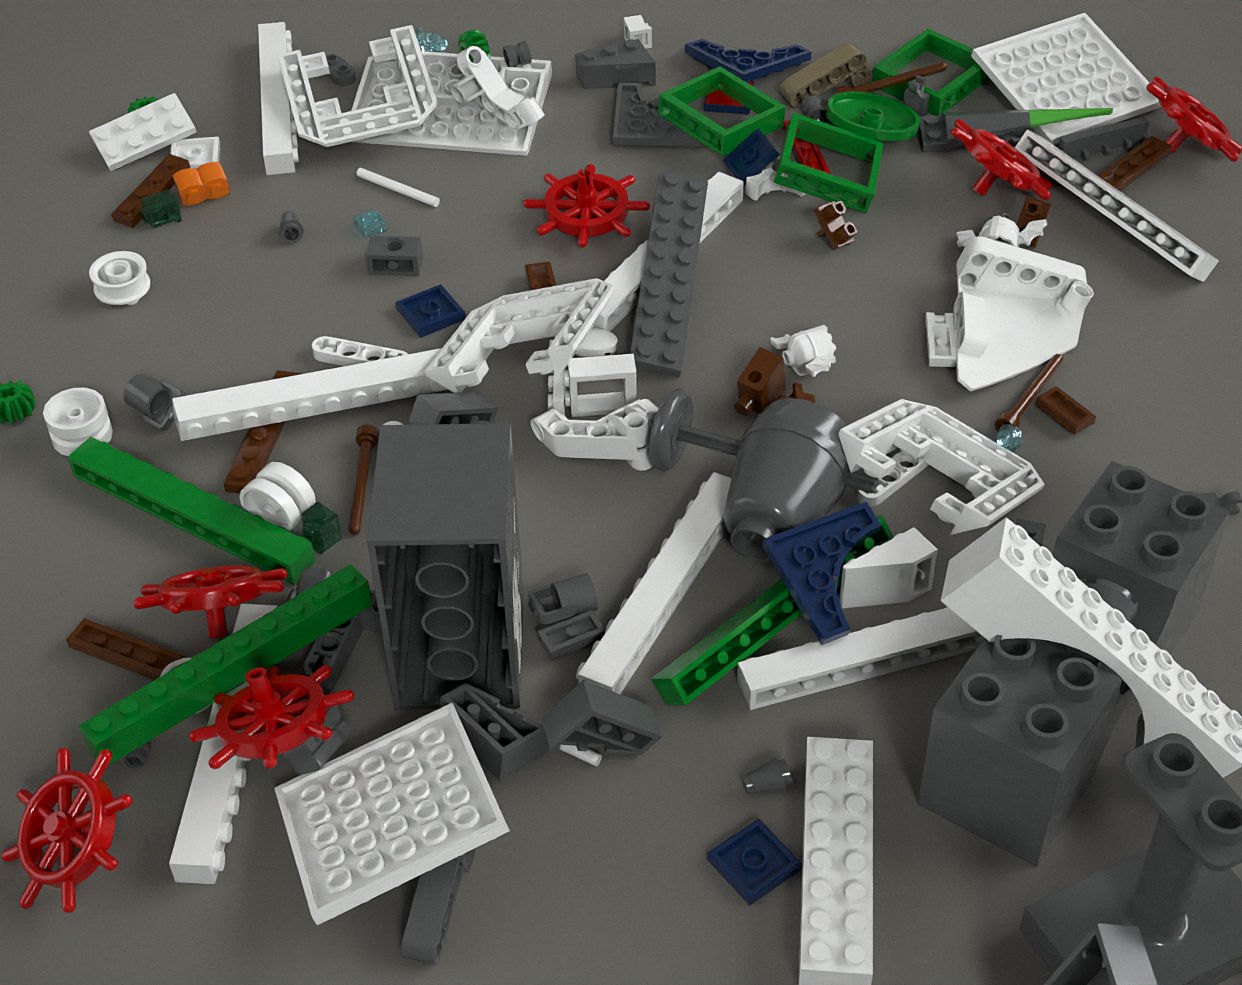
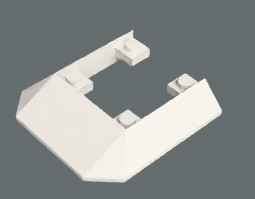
(406, 103)
(541, 313)
(985, 468)

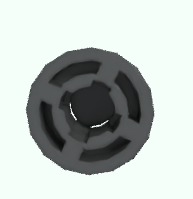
(517, 54)
(814, 108)

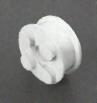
(120, 278)

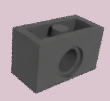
(394, 255)

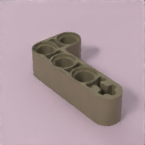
(839, 64)

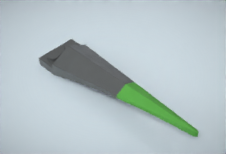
(936, 130)

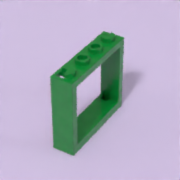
(944, 48)
(674, 109)
(821, 183)

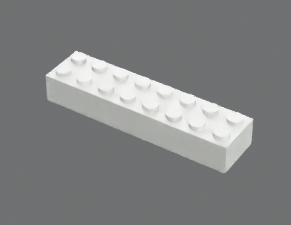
(837, 863)

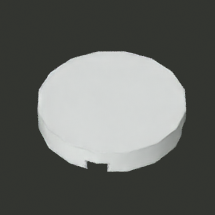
(598, 343)

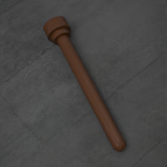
(895, 80)
(1013, 416)
(367, 438)

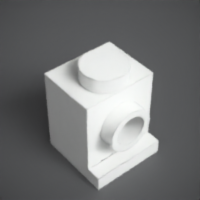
(636, 29)

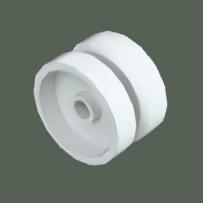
(75, 417)
(278, 495)

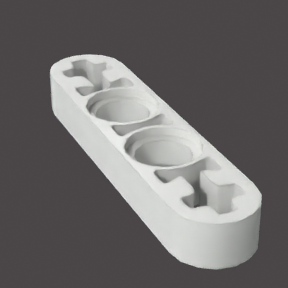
(331, 351)
(900, 473)

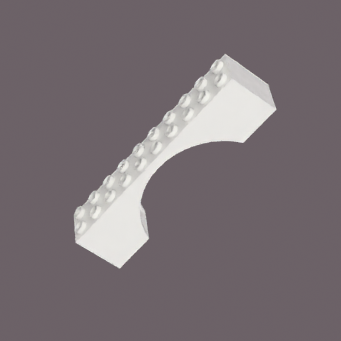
(1020, 591)

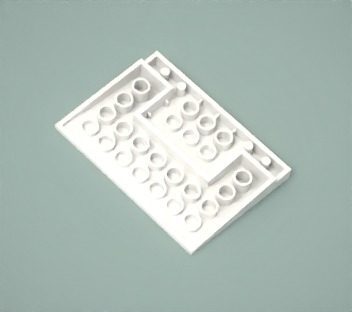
(451, 123)

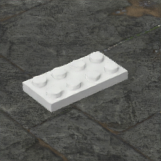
(142, 132)

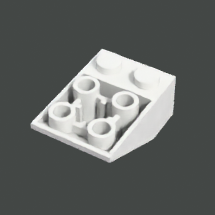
(890, 572)

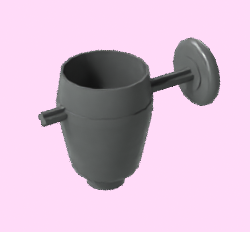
(784, 468)

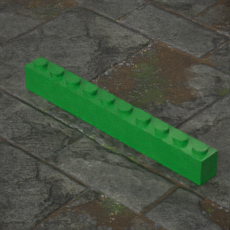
(191, 509)
(742, 635)
(225, 664)

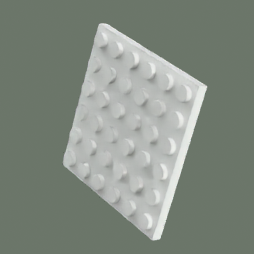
(1066, 68)
(388, 813)

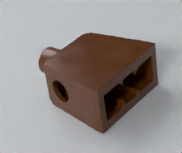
(760, 382)

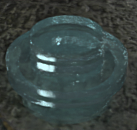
(1009, 437)

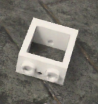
(600, 369)

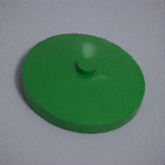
(873, 116)

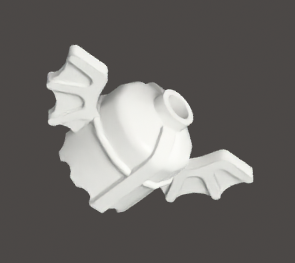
(1004, 231)
(807, 351)

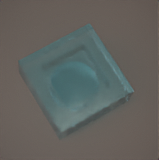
(370, 223)

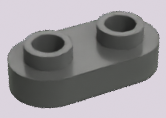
(340, 71)

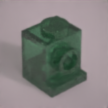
(160, 209)
(321, 527)

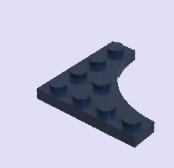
(748, 63)
(811, 562)

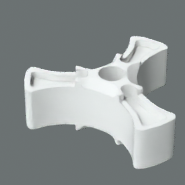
(763, 182)

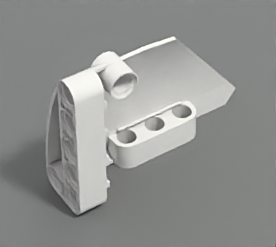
(1013, 311)

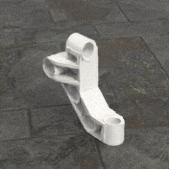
(490, 92)
(618, 435)

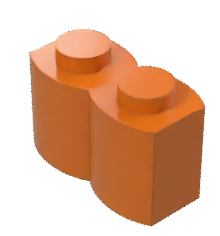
(201, 183)

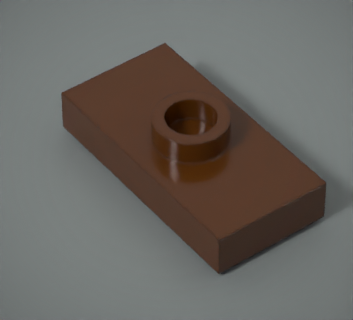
(540, 275)
(1065, 410)

